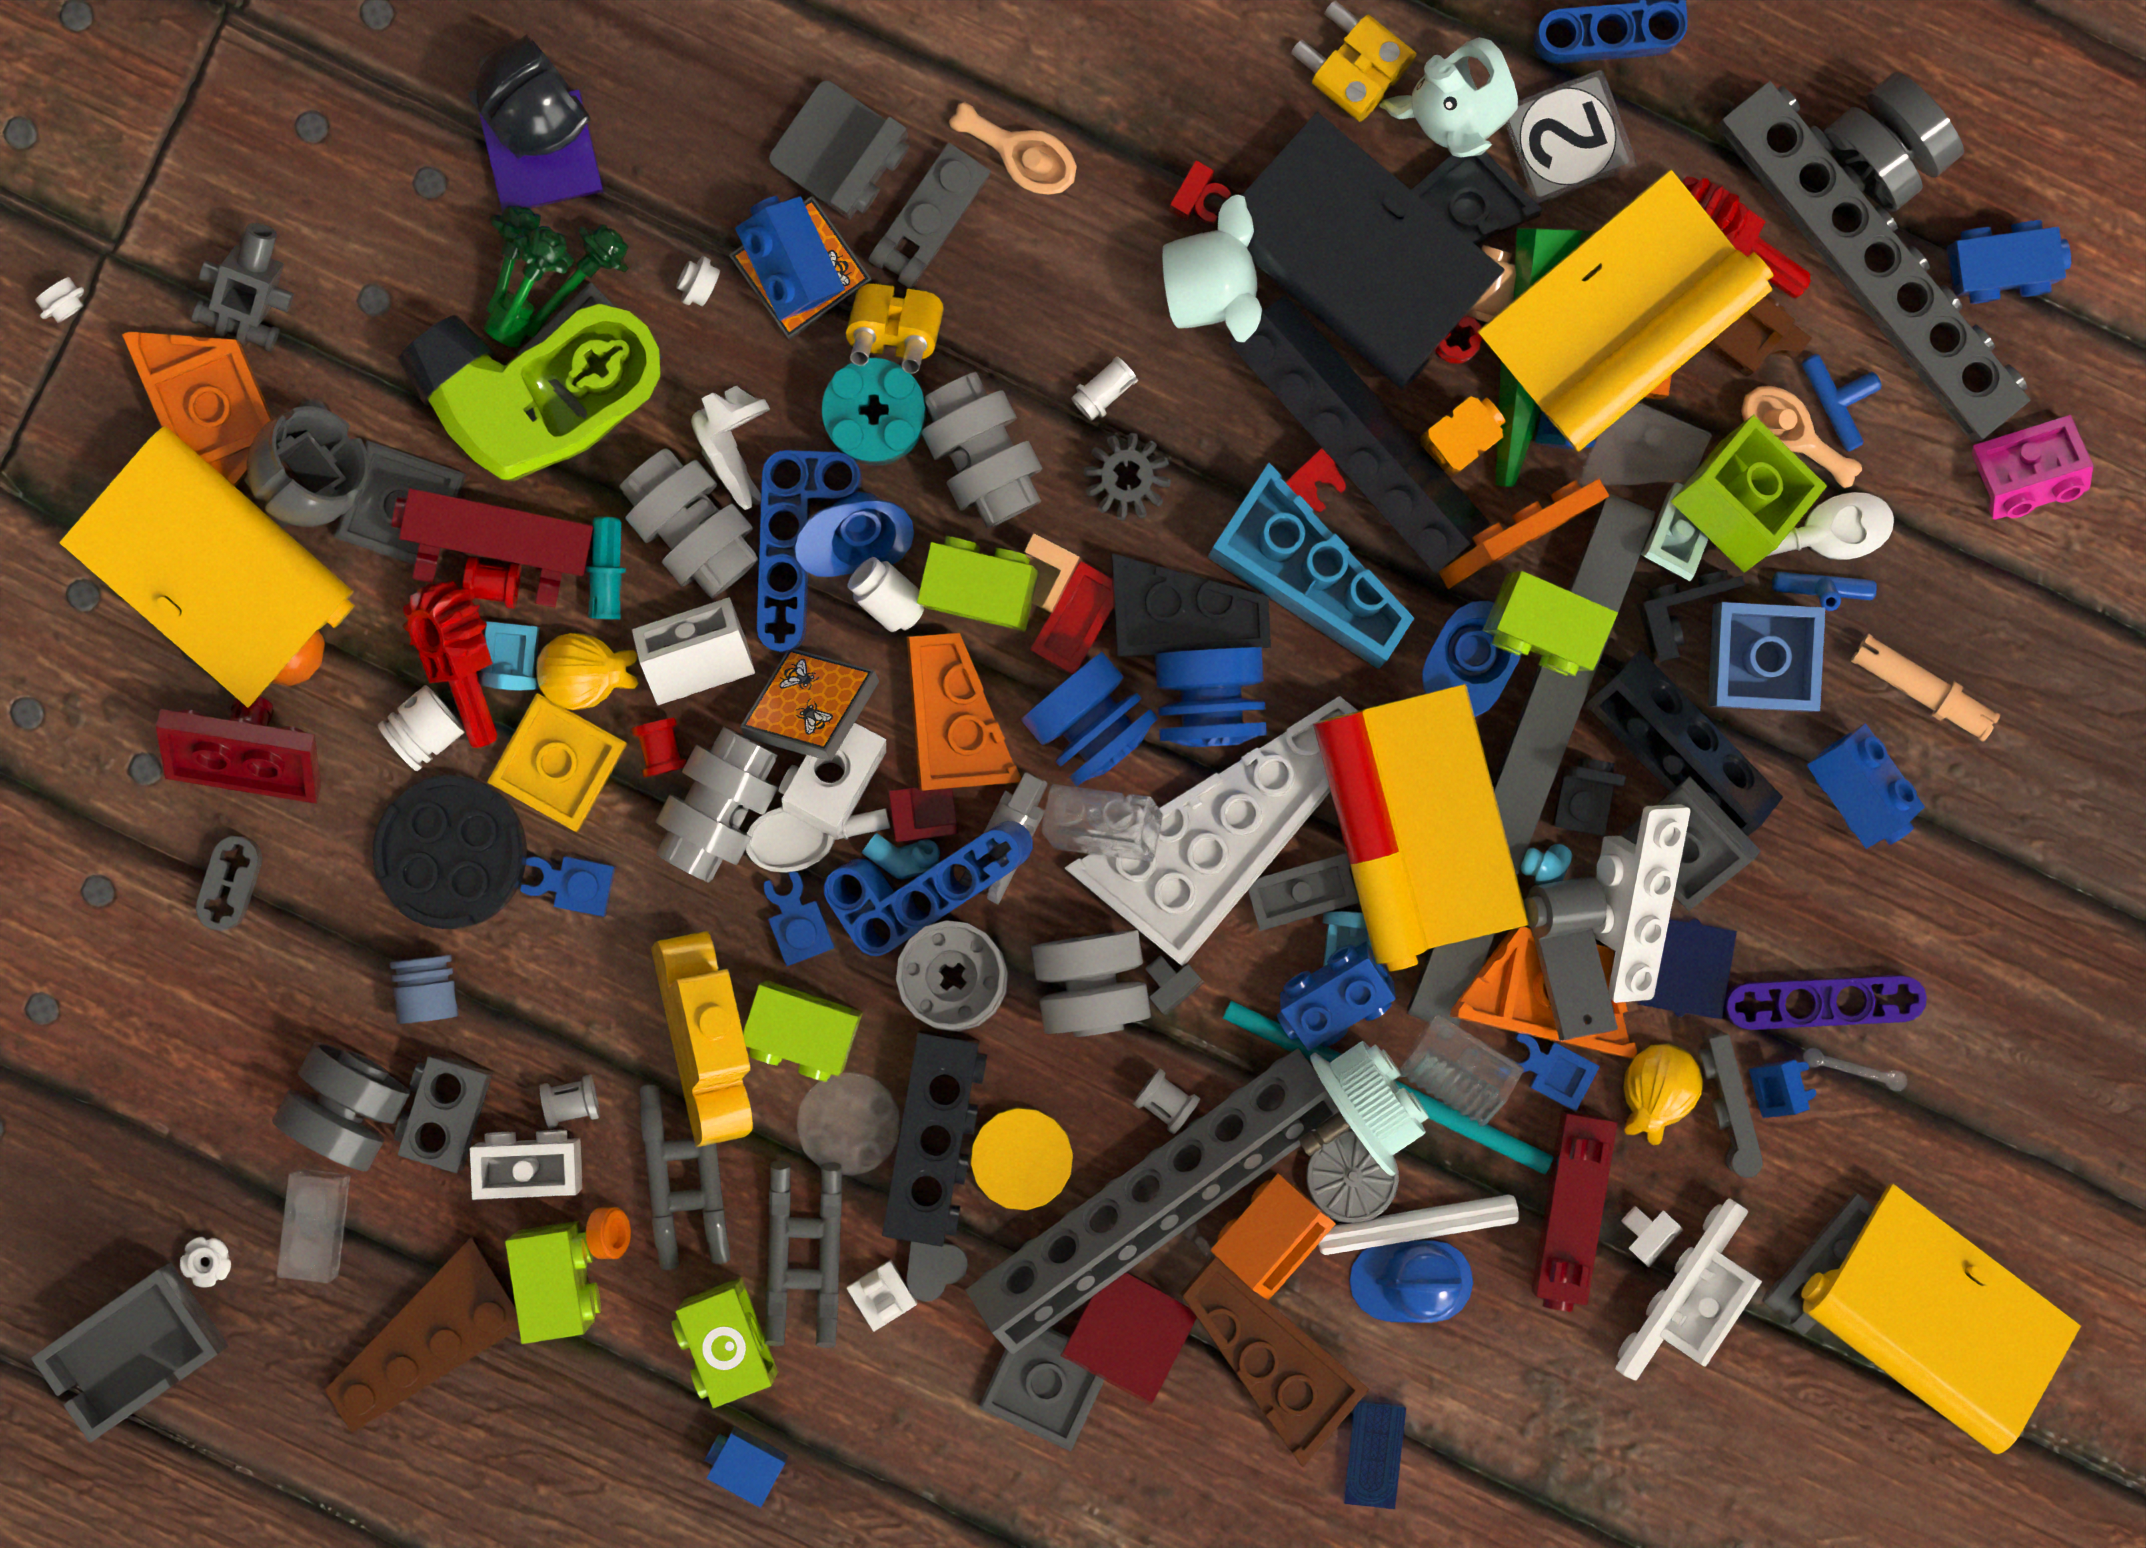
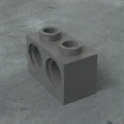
(456, 1117)

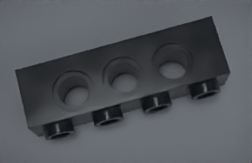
(1680, 741)
(905, 1214)

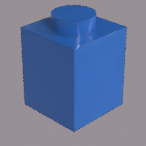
(745, 1465)

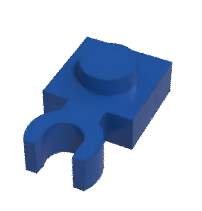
(578, 885)
(800, 927)
(1558, 1073)

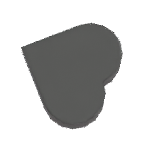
(933, 1268)

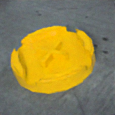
(1021, 1158)

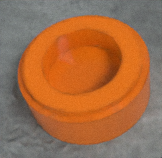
(608, 1233)

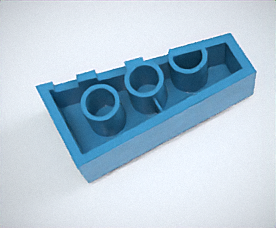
(1309, 571)

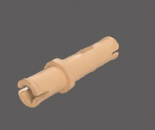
(1943, 698)

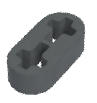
(217, 878)

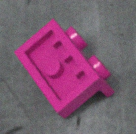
(2034, 467)

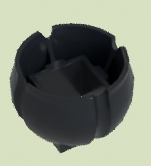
(527, 100)

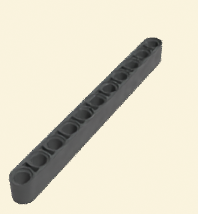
(1540, 740)

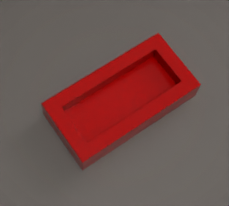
(1076, 619)

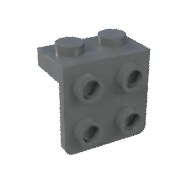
(839, 149)

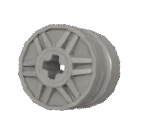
(922, 982)

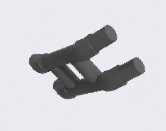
(666, 1202)
(824, 1279)

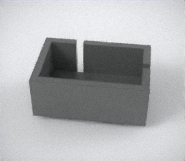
(130, 1351)

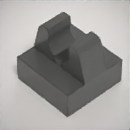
(1174, 986)

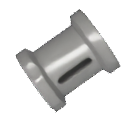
(569, 1101)
(1166, 1101)

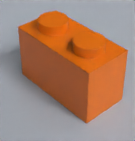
(1272, 1236)

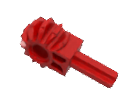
(1742, 230)
(452, 649)

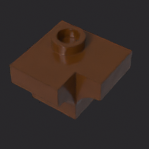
(1757, 334)

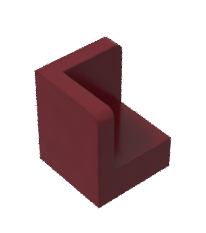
(923, 813)

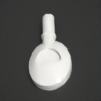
(1843, 527)
(791, 845)

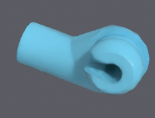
(903, 861)
(1547, 866)

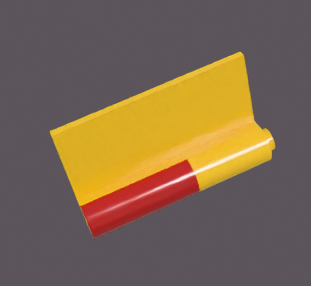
(1420, 824)

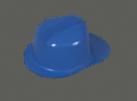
(850, 533)
(1467, 657)
(1411, 1281)

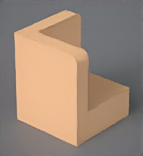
(1055, 570)

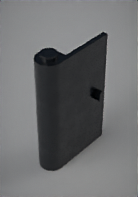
(1361, 271)

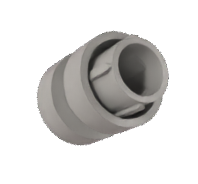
(989, 466)
(674, 505)
(725, 787)

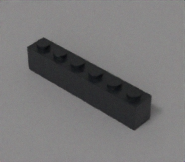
(1361, 434)

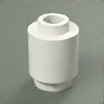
(886, 594)

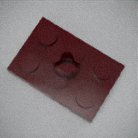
(240, 752)

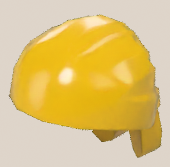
(582, 671)
(1660, 1089)

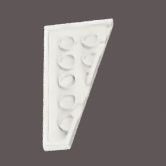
(1216, 840)

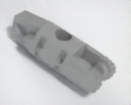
(1016, 807)

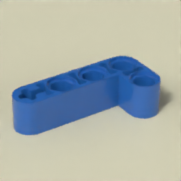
(775, 552)
(937, 884)

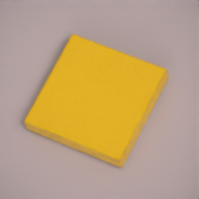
(557, 762)

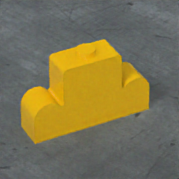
(705, 1037)

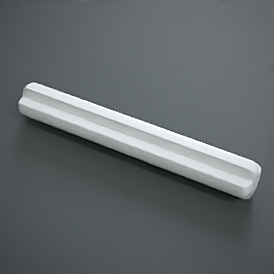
(1421, 1224)

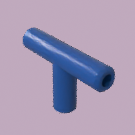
(1836, 400)
(1826, 588)

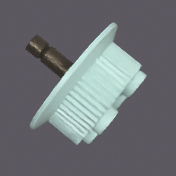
(1368, 1104)

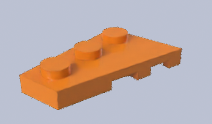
(1529, 525)
(952, 720)

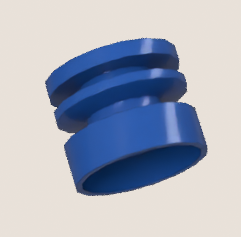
(1211, 695)
(1090, 719)

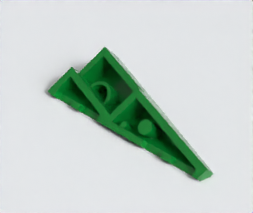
(1535, 255)

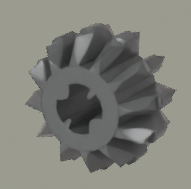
(1110, 478)

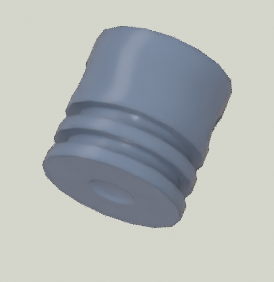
(424, 989)

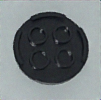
(450, 852)

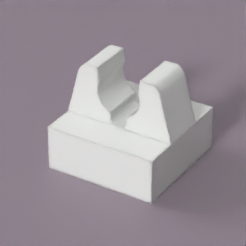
(1652, 1236)
(882, 1295)

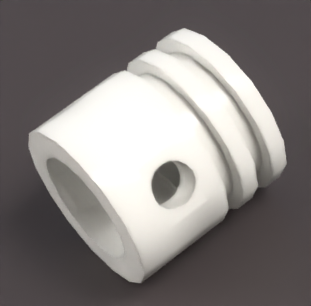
(421, 728)

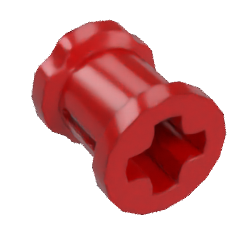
(1455, 354)
(492, 582)
(659, 747)

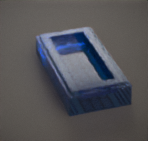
(1374, 1454)

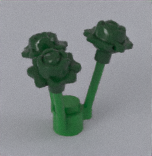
(543, 252)

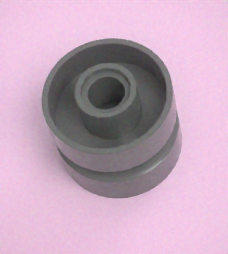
(1895, 141)
(334, 1119)

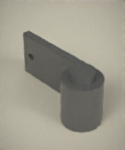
(1562, 928)

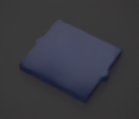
(1694, 969)

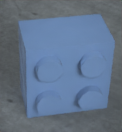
(1766, 657)

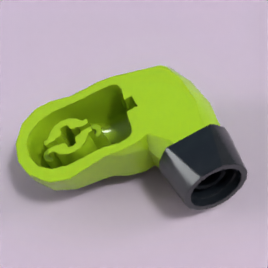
(510, 413)

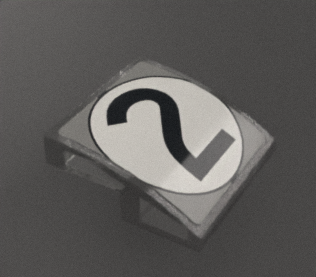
(1570, 137)

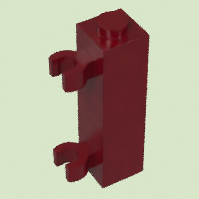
(494, 533)
(1573, 1210)

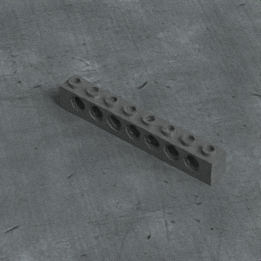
(1875, 292)
(1147, 1225)

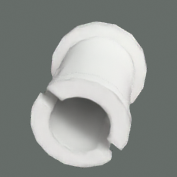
(1104, 389)

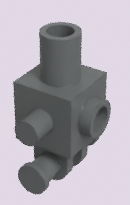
(245, 290)

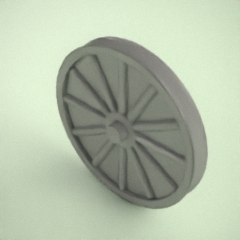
(1349, 1181)

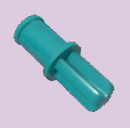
(605, 569)

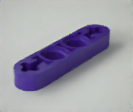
(1824, 996)

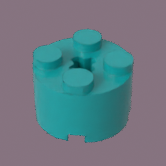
(853, 390)

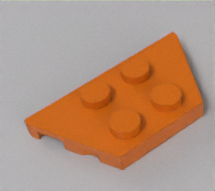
(203, 395)
(1514, 997)

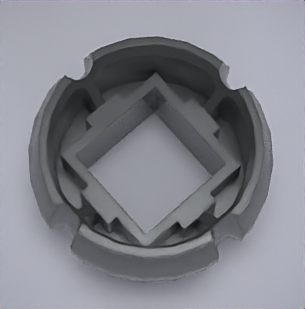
(320, 455)

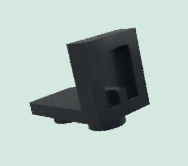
(1665, 632)
(1586, 796)

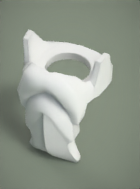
(713, 431)

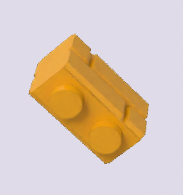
(1463, 434)

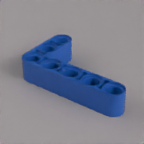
(1630, 17)

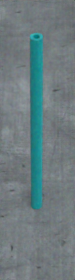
(1435, 1109)

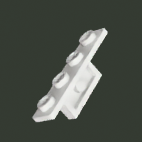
(1639, 898)
(1700, 1300)

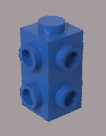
(789, 256)
(2022, 259)
(1867, 787)
(1335, 997)

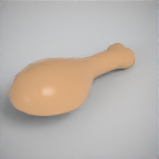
(1030, 156)
(1792, 424)

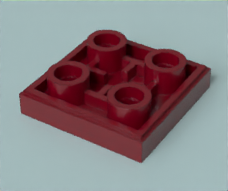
(1130, 1336)

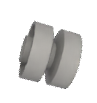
(1092, 997)

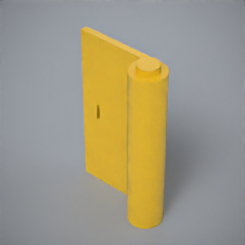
(1652, 305)
(237, 576)
(1955, 1344)

